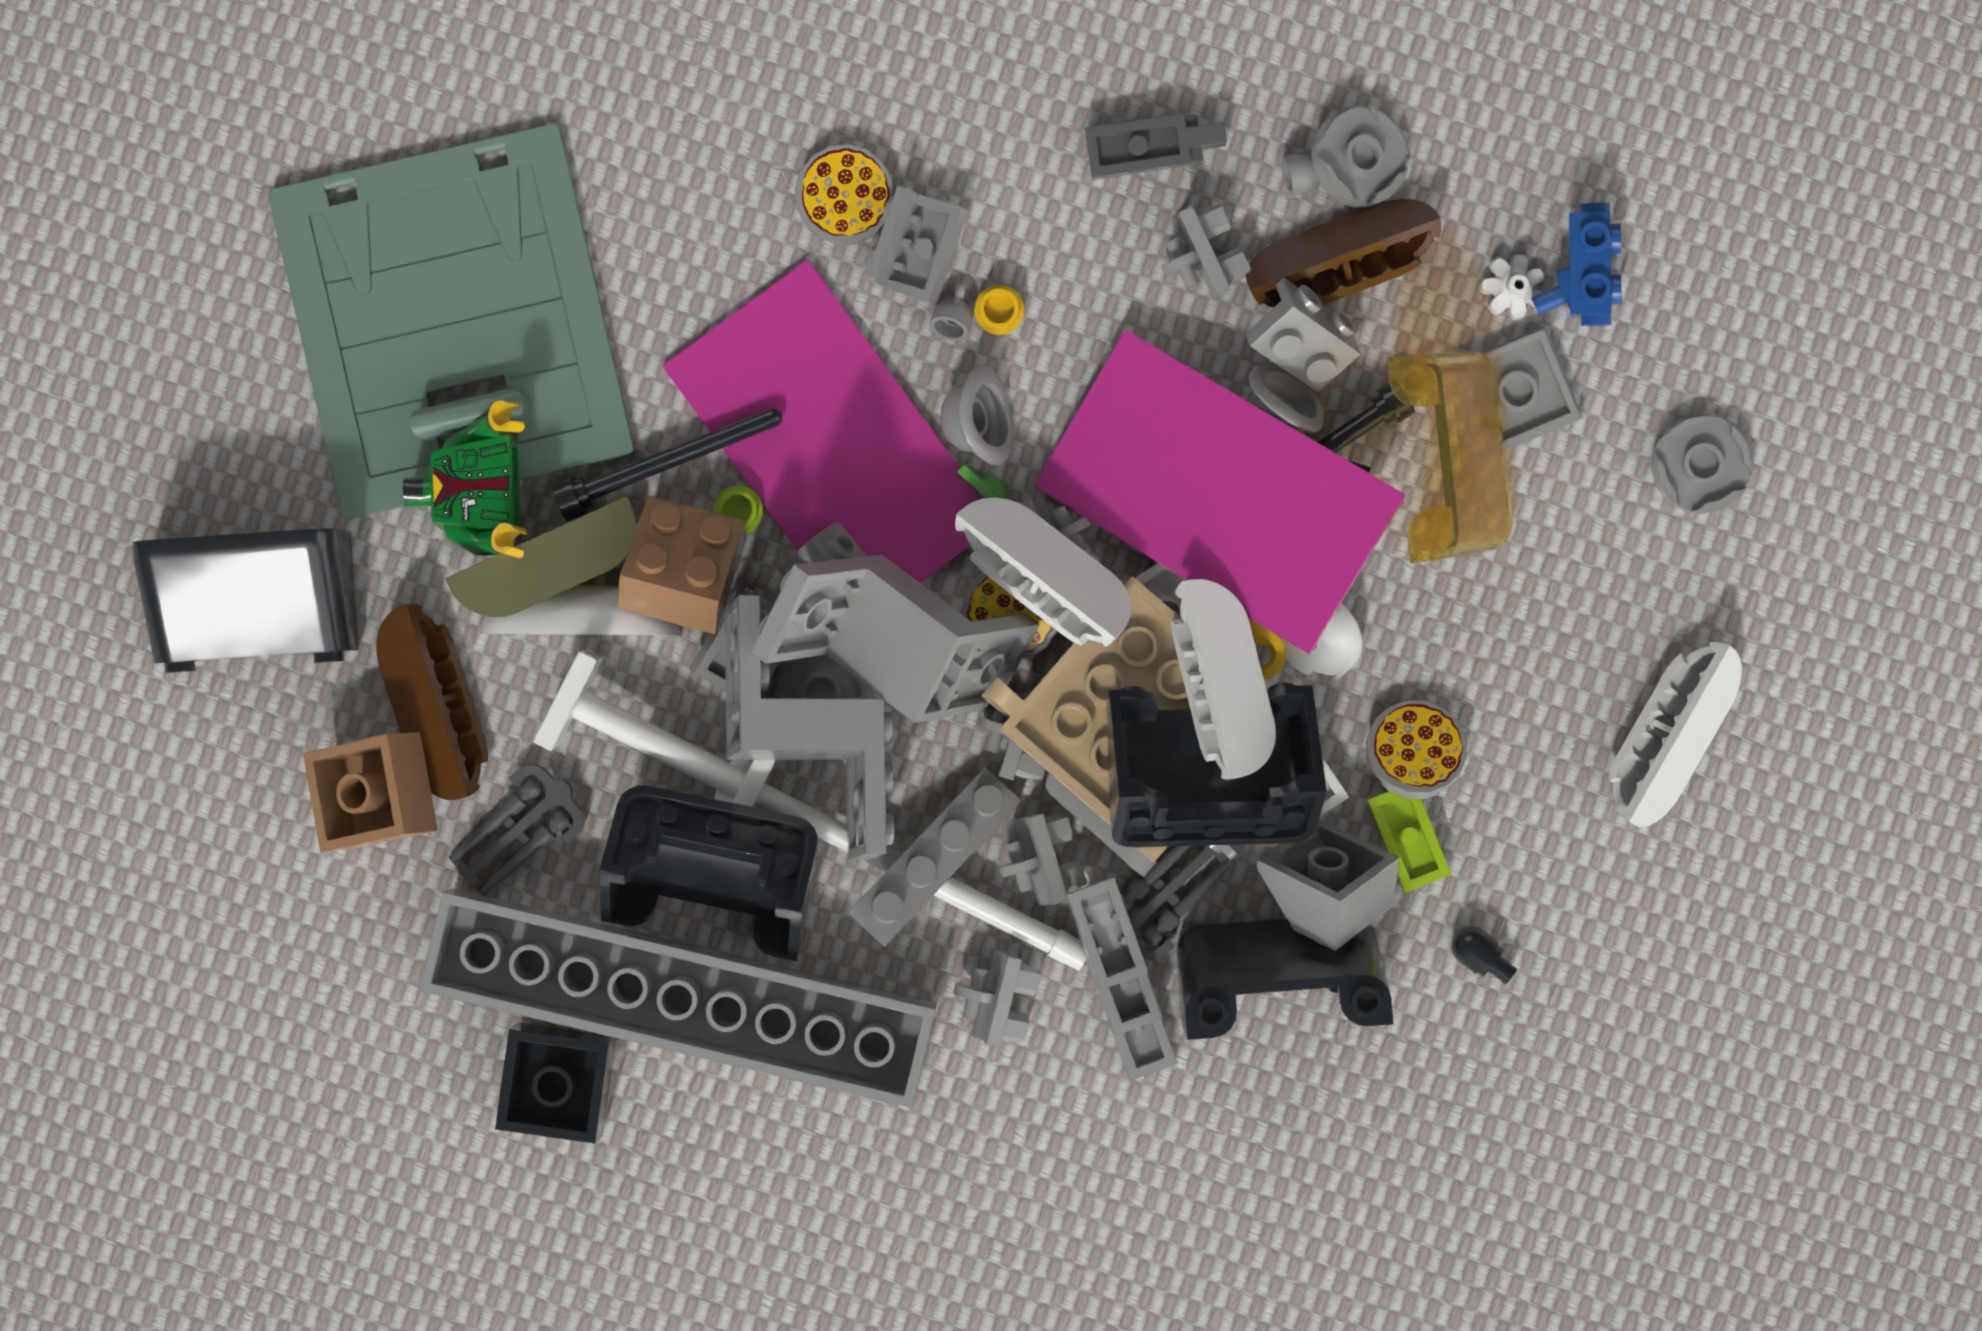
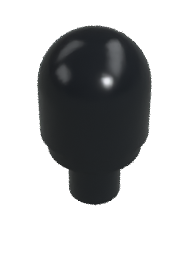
(1481, 953)

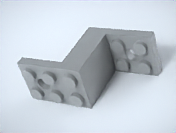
(892, 636)
(808, 731)

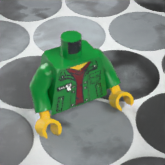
(476, 485)

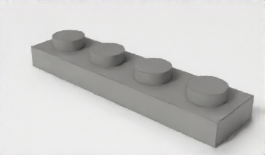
(934, 857)

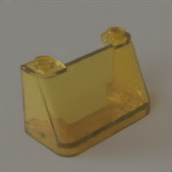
(1470, 448)

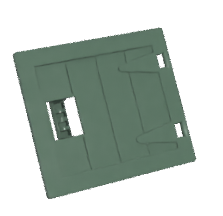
(442, 286)

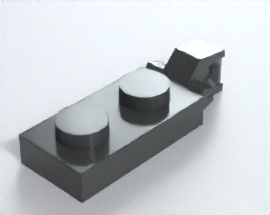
(1150, 144)

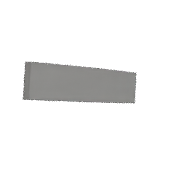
(1121, 978)

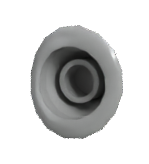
(1285, 398)
(979, 416)

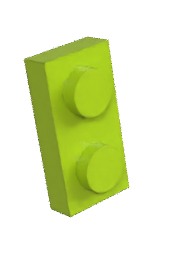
(1410, 836)

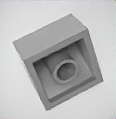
(1330, 883)

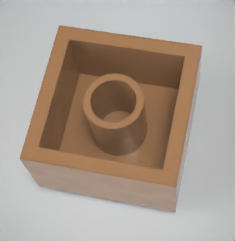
(681, 564)
(370, 791)

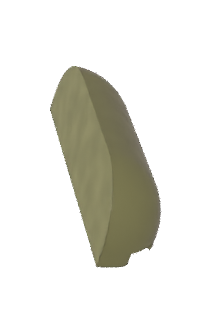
(549, 563)

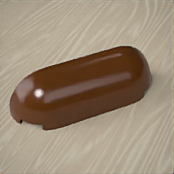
(1347, 252)
(432, 699)

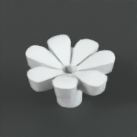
(1503, 286)

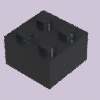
(555, 1083)

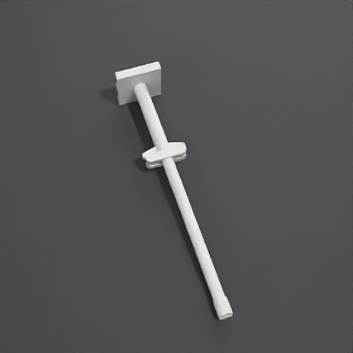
(744, 784)

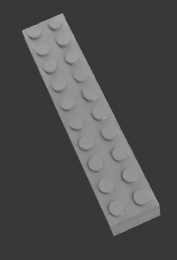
(678, 997)

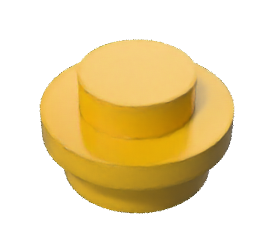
(999, 310)

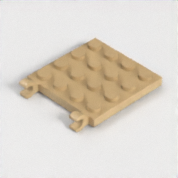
(1066, 713)

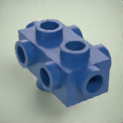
(1588, 281)

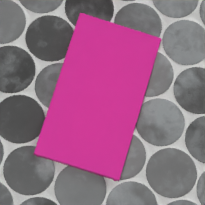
(848, 431)
(1219, 490)

